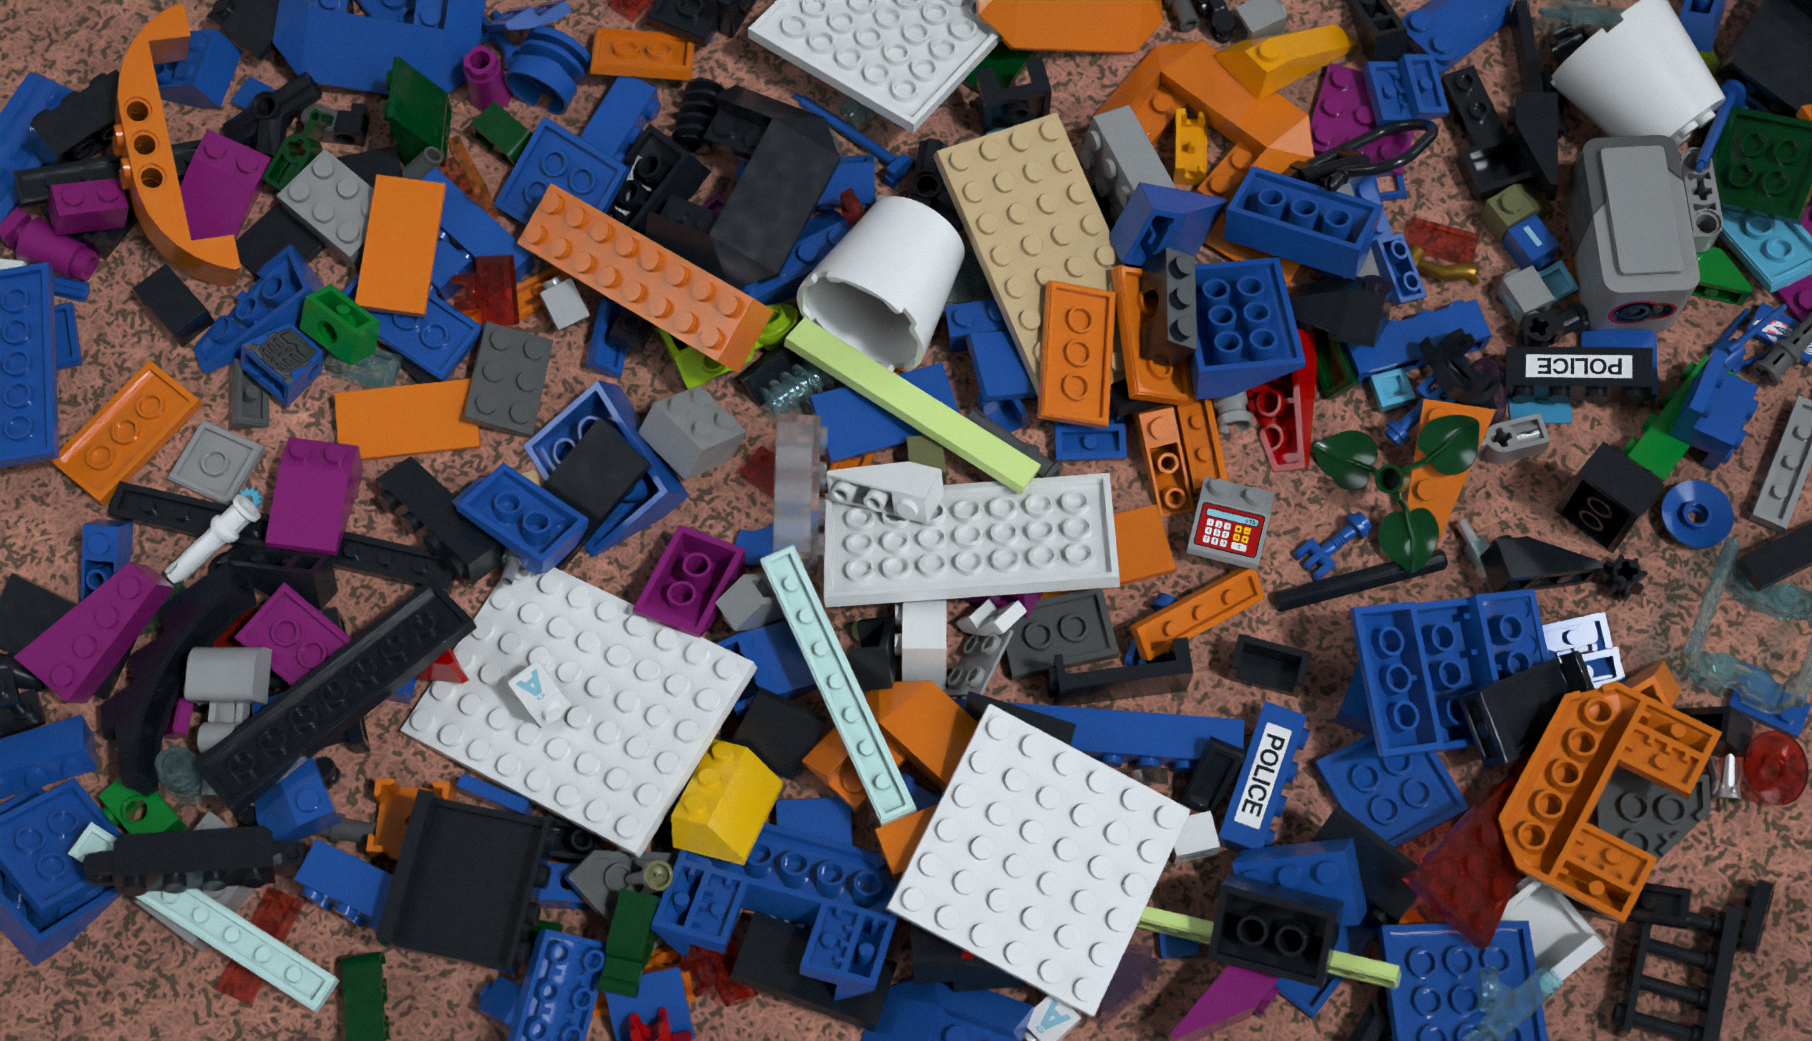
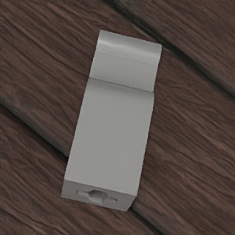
(1520, 437)

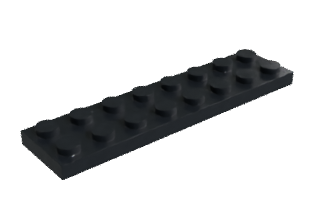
(333, 696)

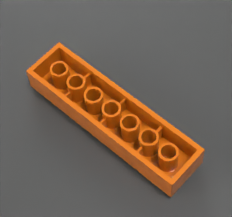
(645, 278)

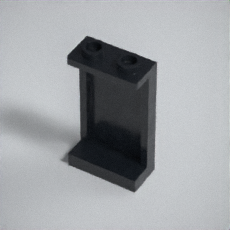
(1122, 682)
(1516, 710)

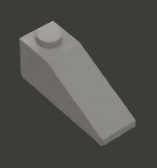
(750, 603)

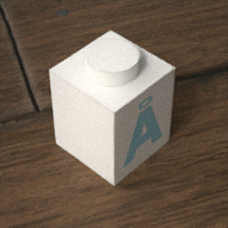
(539, 694)
(1196, 839)
(1051, 1021)

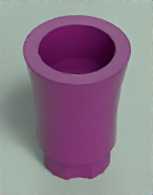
(485, 79)
(62, 252)

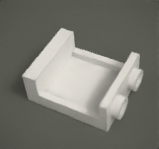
(1557, 928)

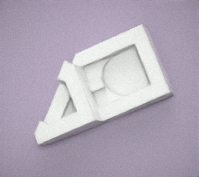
(989, 619)

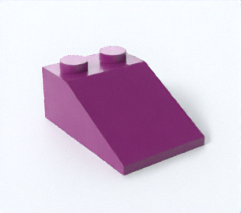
(221, 186)
(314, 495)
(690, 581)
(1227, 1002)

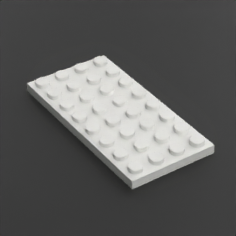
(975, 544)

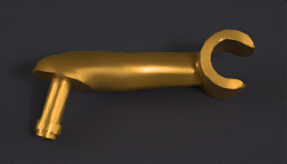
(1460, 270)

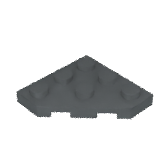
(1649, 813)
(603, 875)

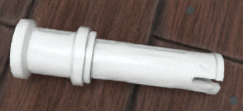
(223, 530)

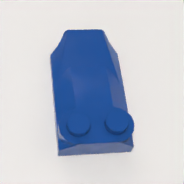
(1454, 28)
(523, 517)

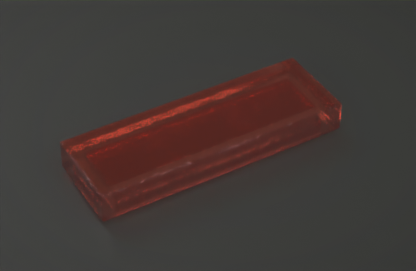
(275, 917)

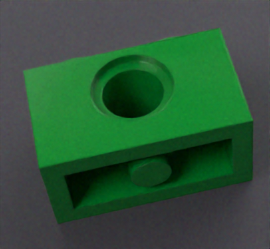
(340, 325)
(125, 802)

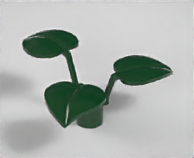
(1406, 535)

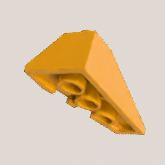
(1283, 58)

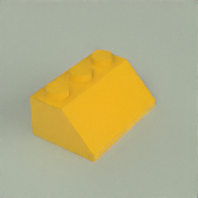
(725, 803)

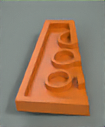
(1428, 486)

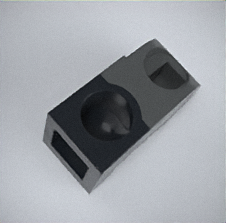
(348, 126)

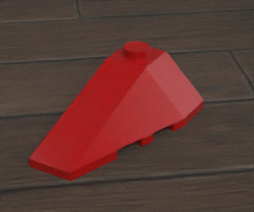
(1286, 412)

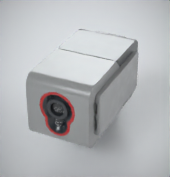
(1638, 229)

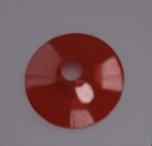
(1787, 766)

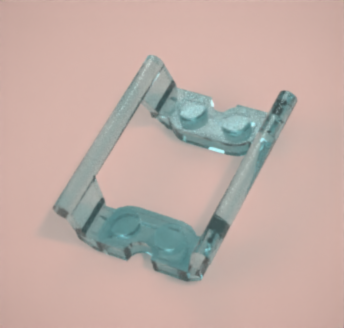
(1725, 671)

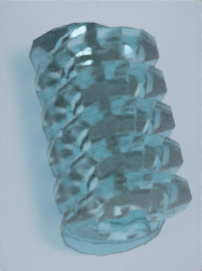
(796, 388)

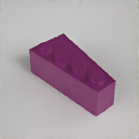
(95, 634)

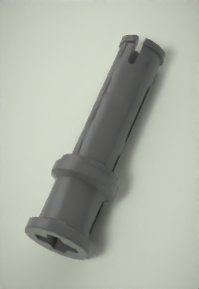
(1784, 354)
(1048, 467)

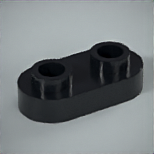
(1751, 930)

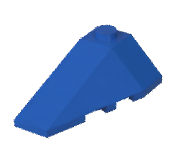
(270, 303)
(298, 803)

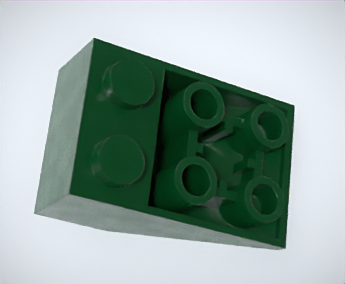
(416, 112)

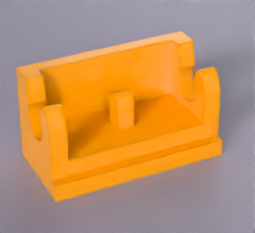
(1189, 148)

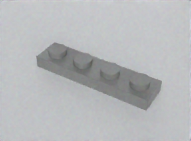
(1786, 470)

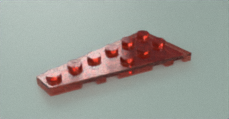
(1472, 869)

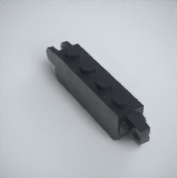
(193, 860)

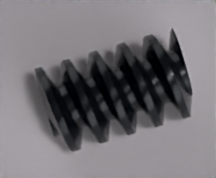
(696, 115)

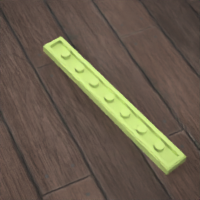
(912, 405)
(1201, 931)

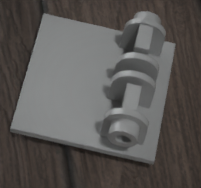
(977, 664)

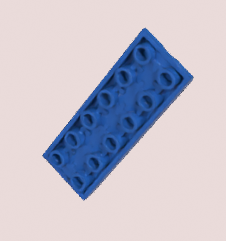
(30, 98)
(558, 988)

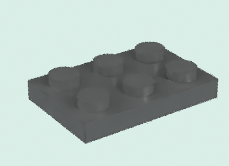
(507, 380)
(1062, 624)

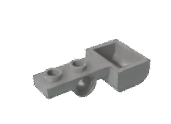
(229, 683)

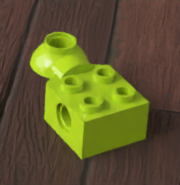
(699, 369)

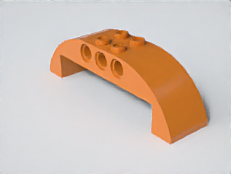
(148, 156)

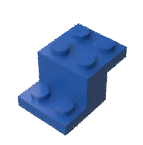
(1715, 411)

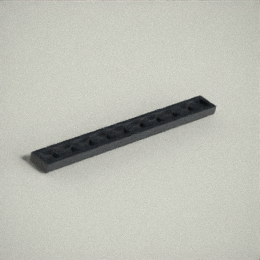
(356, 552)

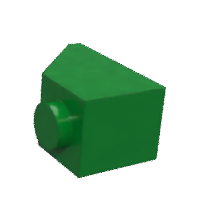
(1720, 278)

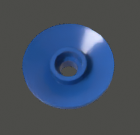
(1701, 499)

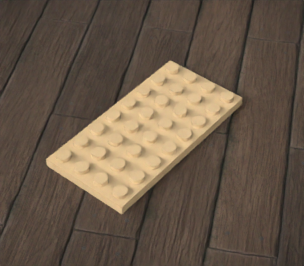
(1030, 225)

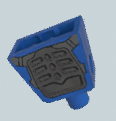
(283, 362)

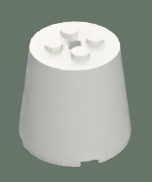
(1642, 77)
(886, 282)

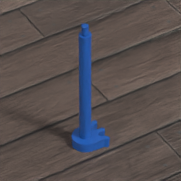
(1735, 96)
(897, 167)

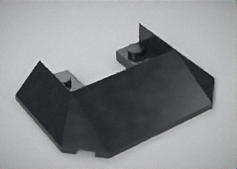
(773, 200)

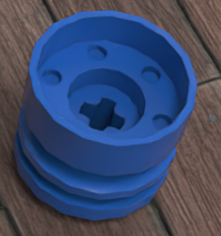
(550, 66)

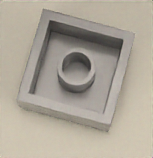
(692, 432)

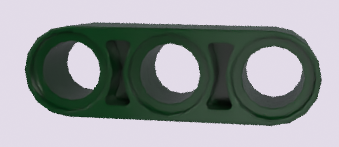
(365, 997)

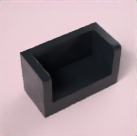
(174, 305)
(875, 660)
(1268, 665)

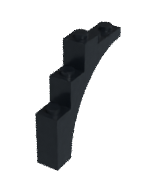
(142, 710)

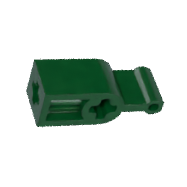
(501, 133)
(289, 160)
(629, 943)

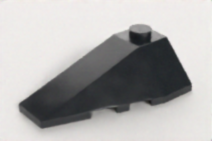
(656, 173)
(1345, 307)

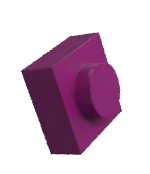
(13, 226)

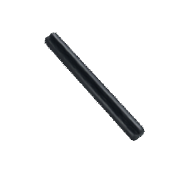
(1353, 582)

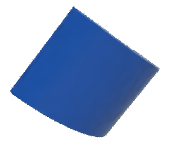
(1430, 654)

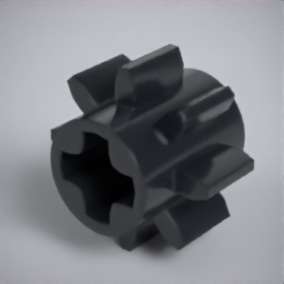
(1567, 41)
(1618, 584)

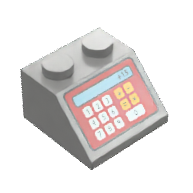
(1230, 522)

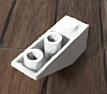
(890, 488)

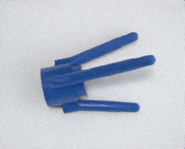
(1735, 346)

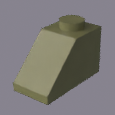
(1513, 207)

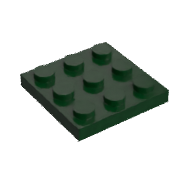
(1764, 165)

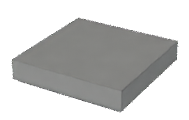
(216, 463)

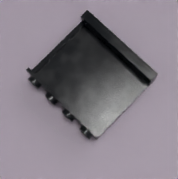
(1774, 57)
(468, 883)

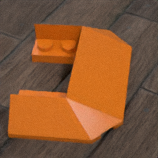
(1073, 24)
(1187, 76)
(916, 725)
(1567, 775)

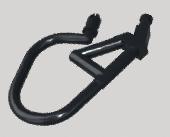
(1347, 162)

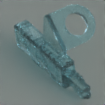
(1585, 12)
(1510, 1007)

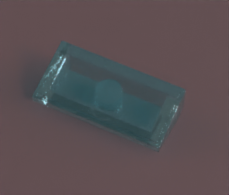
(373, 372)

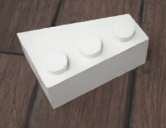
(922, 640)

